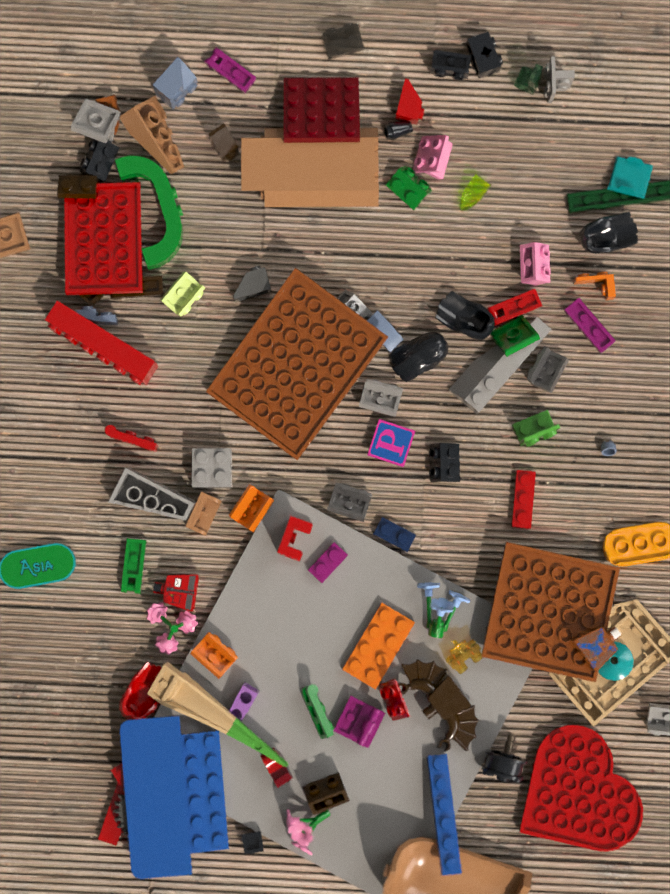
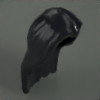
(609, 234)
(465, 316)
(419, 355)

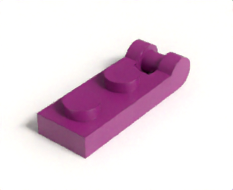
(230, 70)

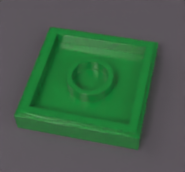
(514, 335)

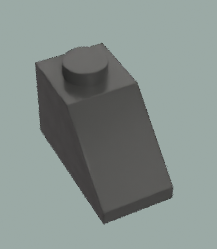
(253, 284)

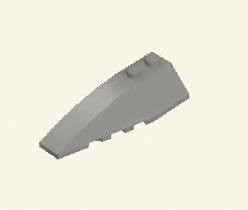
(491, 372)

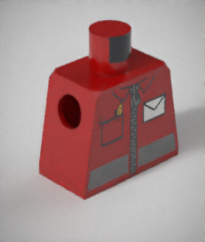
(179, 590)

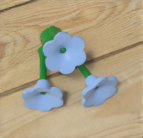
(442, 605)

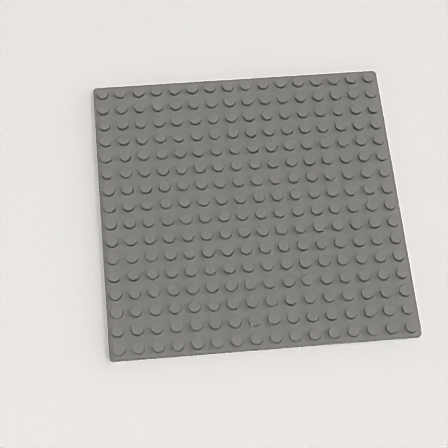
(301, 634)

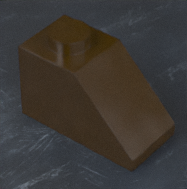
(223, 143)

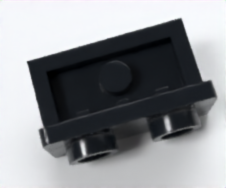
(450, 64)
(99, 159)
(444, 462)

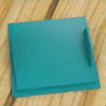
(630, 176)

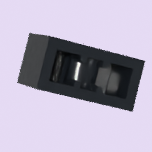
(484, 65)

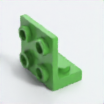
(532, 428)

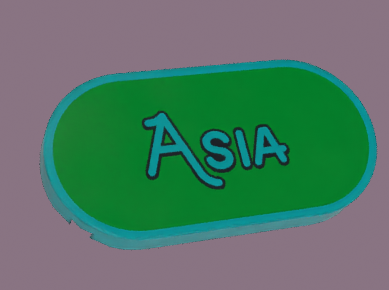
(37, 566)

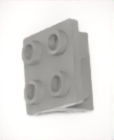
(556, 80)

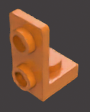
(607, 288)

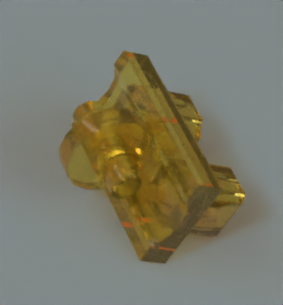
(461, 653)

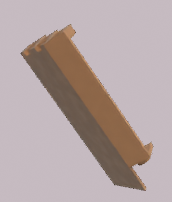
(311, 172)

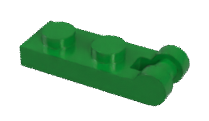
(133, 565)
(317, 711)

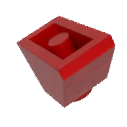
(409, 105)

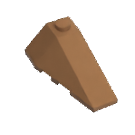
(148, 127)

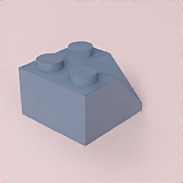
(175, 84)

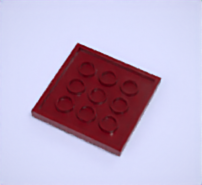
(321, 110)

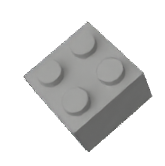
(211, 468)

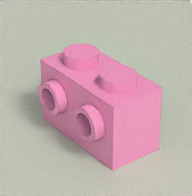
(535, 263)

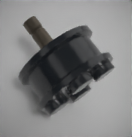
(504, 764)

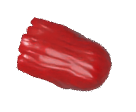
(135, 701)

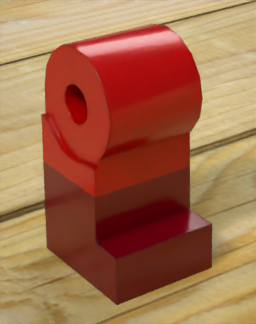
(278, 772)

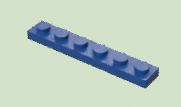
(444, 815)

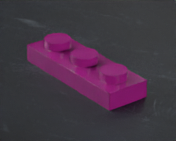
(589, 325)

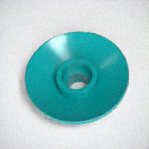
(622, 668)

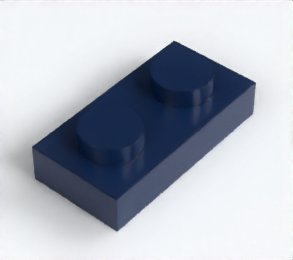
(394, 534)

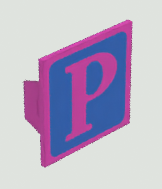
(391, 443)

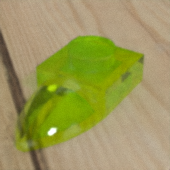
(474, 192)

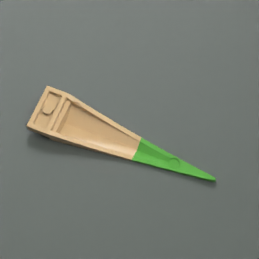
(186, 696)

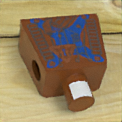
(597, 646)

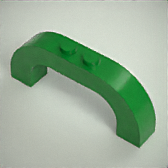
(141, 167)

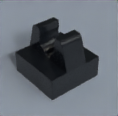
(252, 842)

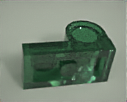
(529, 79)

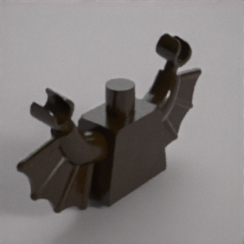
(444, 699)

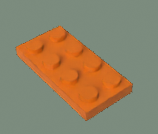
(378, 646)

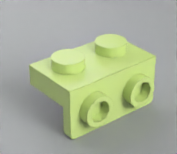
(182, 294)

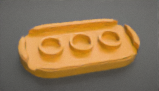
(637, 544)

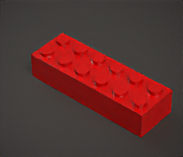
(102, 343)

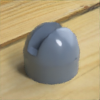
(608, 448)

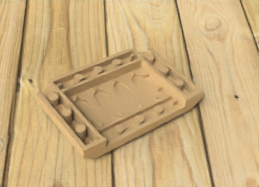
(650, 653)

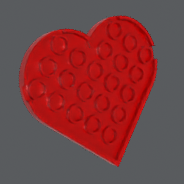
(577, 795)

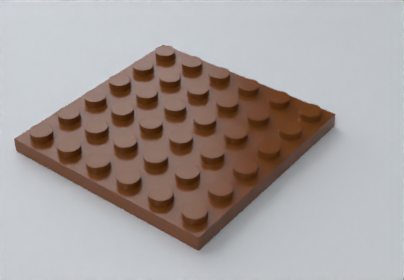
(543, 605)

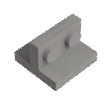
(96, 121)

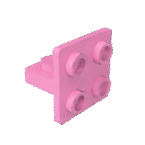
(433, 155)

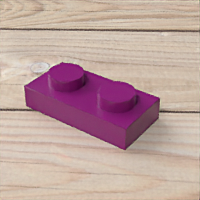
(327, 562)

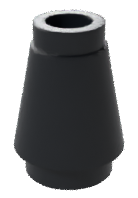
(395, 130)

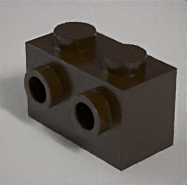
(325, 793)

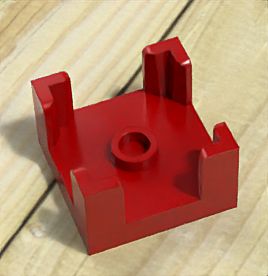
(290, 536)

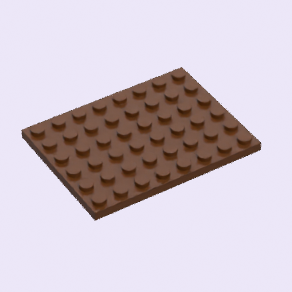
(297, 364)

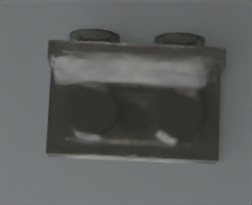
(342, 40)

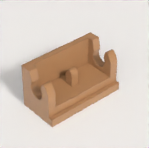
(203, 513)

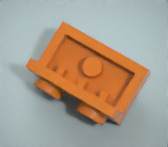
(251, 508)
(214, 655)

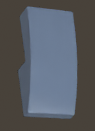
(92, 314)
(383, 325)

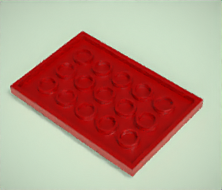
(104, 241)

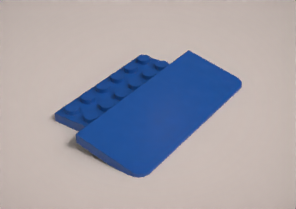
(171, 795)

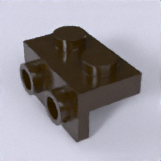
(77, 186)

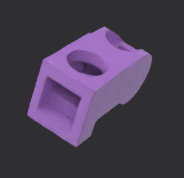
(244, 701)

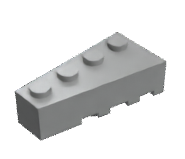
(146, 494)

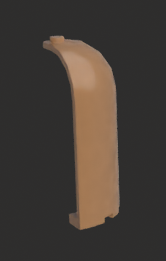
(417, 871)

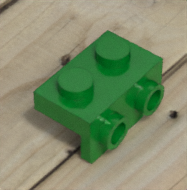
(409, 187)

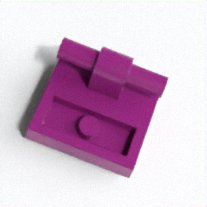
(359, 722)

